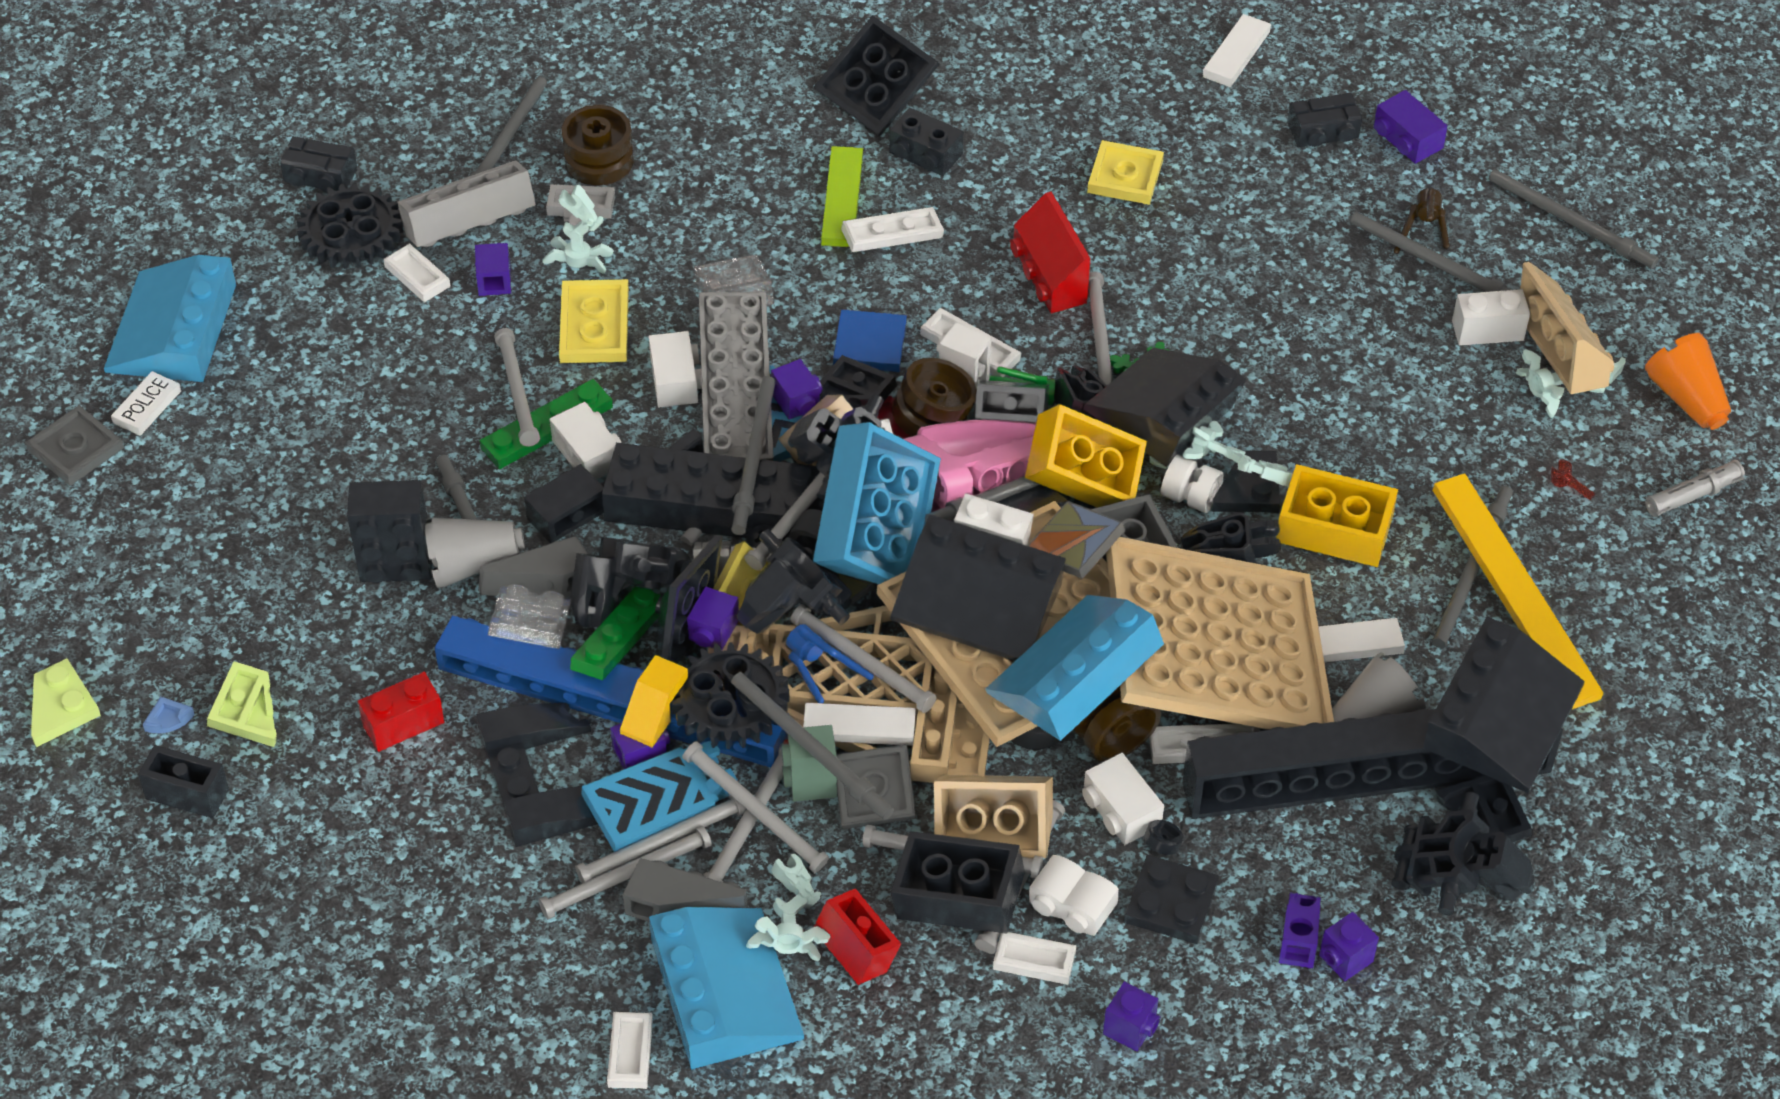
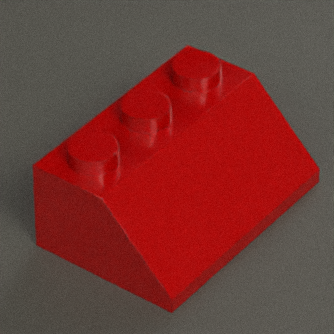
(1052, 255)

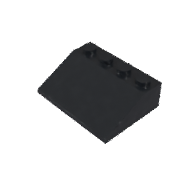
(1166, 398)
(978, 588)
(1503, 706)

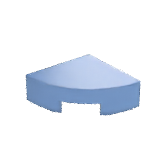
(167, 716)

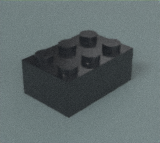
(389, 530)
(958, 882)

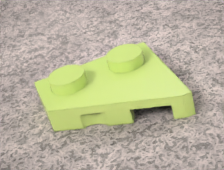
(59, 702)
(245, 705)

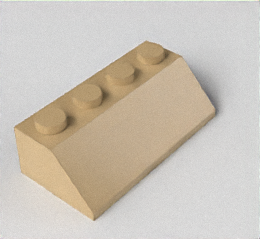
(1563, 334)

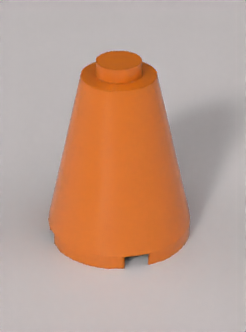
(1691, 380)

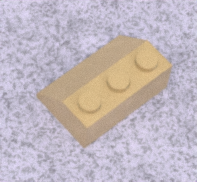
(996, 810)

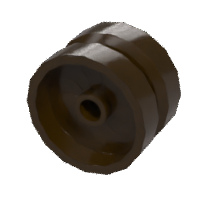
(597, 145)
(933, 394)
(1117, 727)

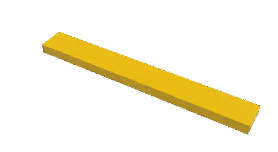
(1511, 579)

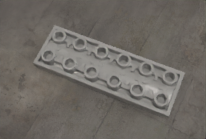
(732, 370)

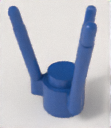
(809, 646)

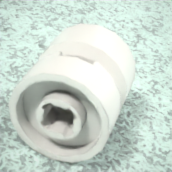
(1191, 483)

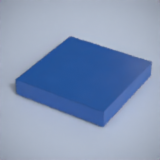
(871, 338)

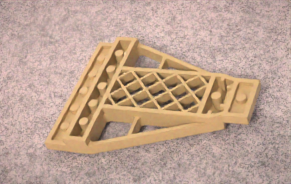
(945, 736)

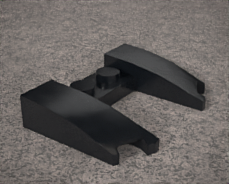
(505, 737)

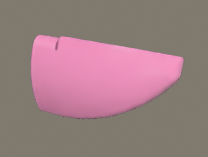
(975, 455)

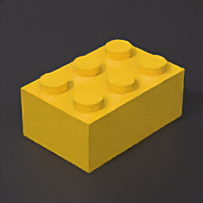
(1084, 457)
(1336, 515)

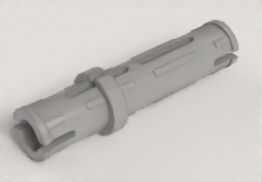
(1706, 483)

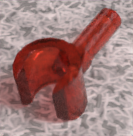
(1564, 478)

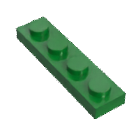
(504, 445)
(616, 634)

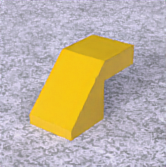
(651, 699)

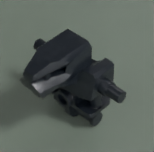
(817, 434)
(617, 566)
(792, 580)
(1459, 857)

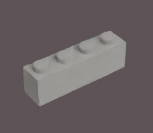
(466, 204)

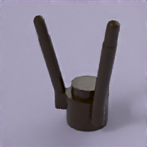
(1428, 208)

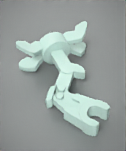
(577, 252)
(1544, 384)
(1205, 443)
(788, 935)

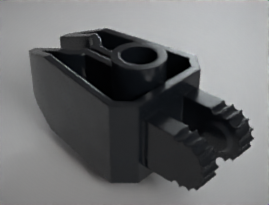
(1076, 388)
(1234, 538)

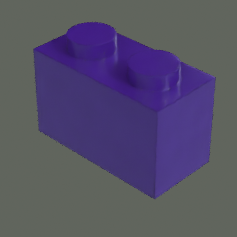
(1410, 126)

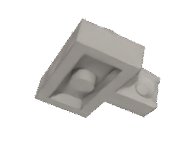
(602, 198)

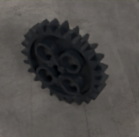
(349, 225)
(703, 701)

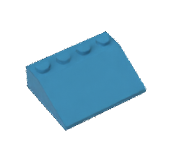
(174, 319)
(874, 503)
(1078, 663)
(720, 991)

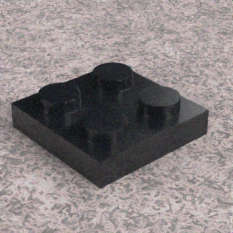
(1171, 899)

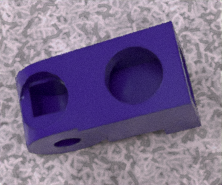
(1300, 931)

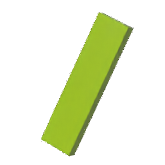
(841, 193)

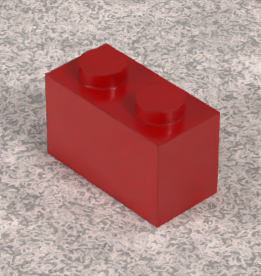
(401, 711)
(858, 936)

